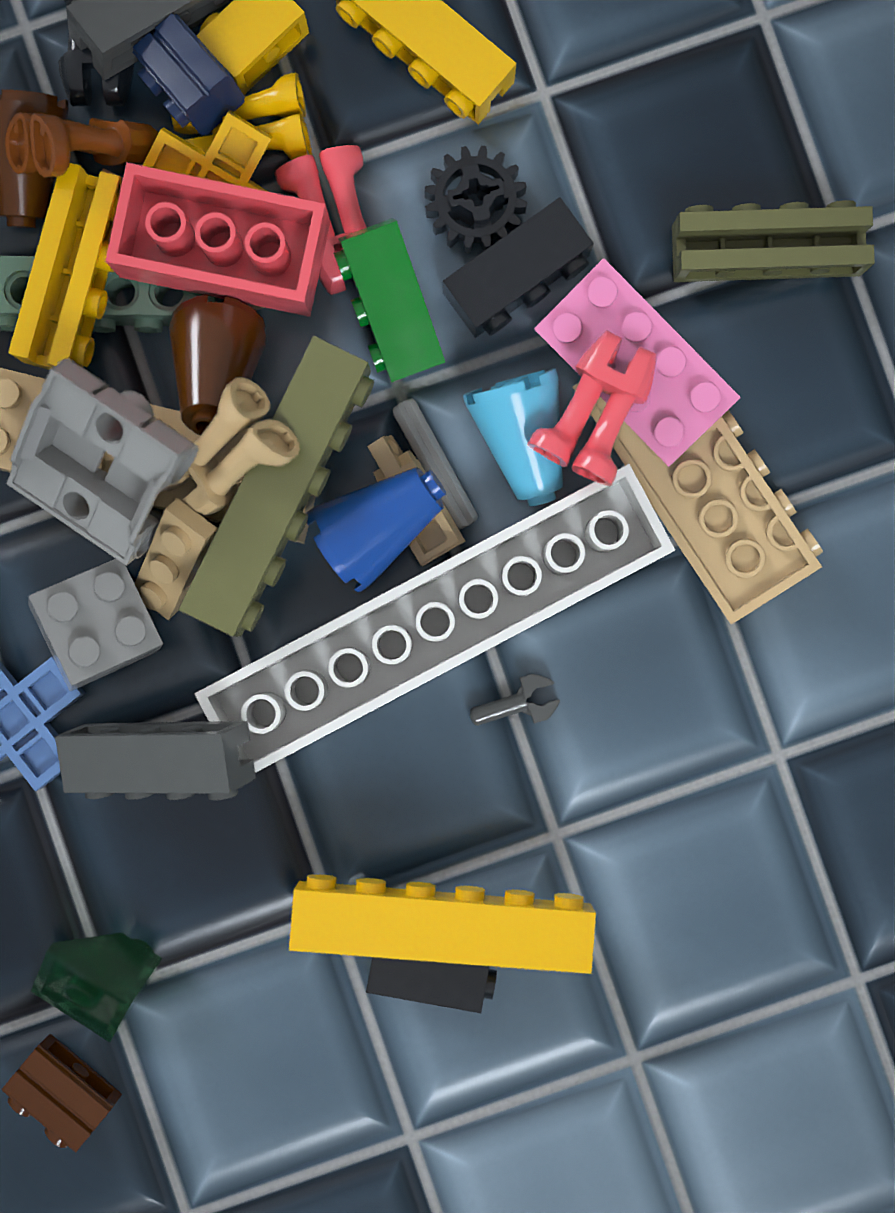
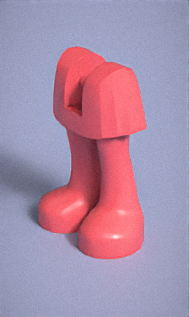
(303, 179)
(597, 377)

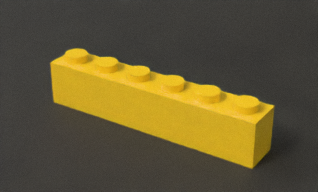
(442, 925)

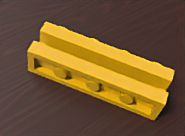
(438, 49)
(68, 272)

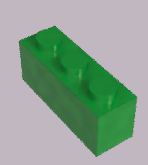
(389, 300)

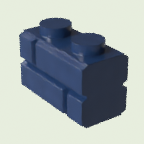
(188, 74)

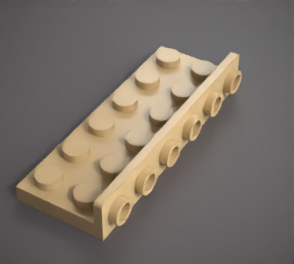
(723, 515)

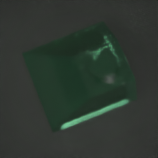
(96, 979)

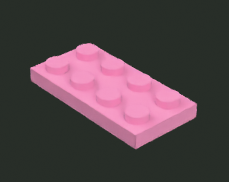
(684, 390)

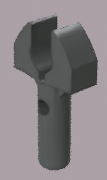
(517, 703)

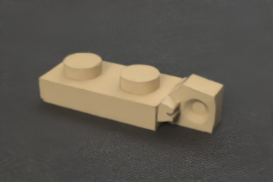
(442, 532)

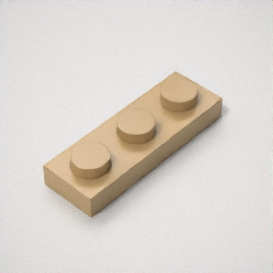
(173, 558)

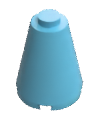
(508, 419)

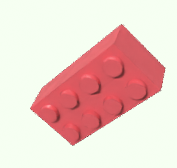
(218, 239)

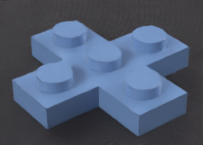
(25, 720)

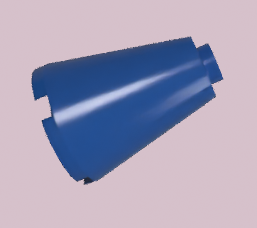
(375, 523)

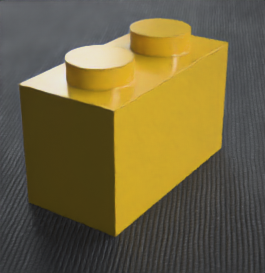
(253, 37)

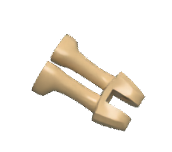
(264, 443)

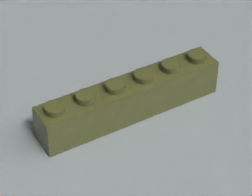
(273, 498)

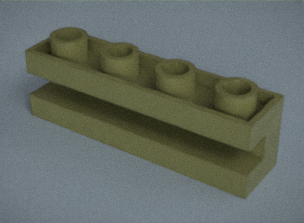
(772, 242)

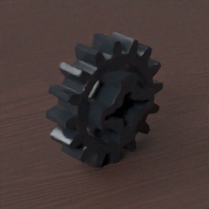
(459, 207)

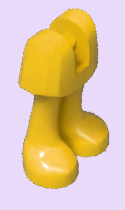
(282, 100)

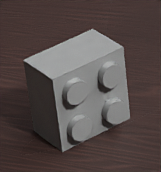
(94, 623)

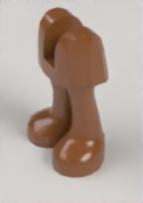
(45, 142)

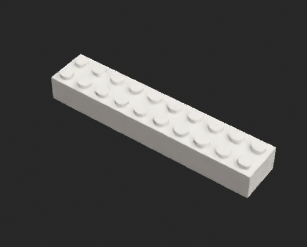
(439, 619)

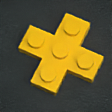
(229, 159)

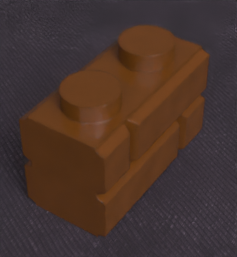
(61, 1093)

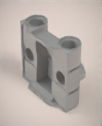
(64, 444)

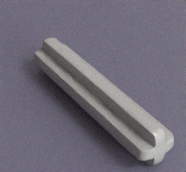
(433, 458)

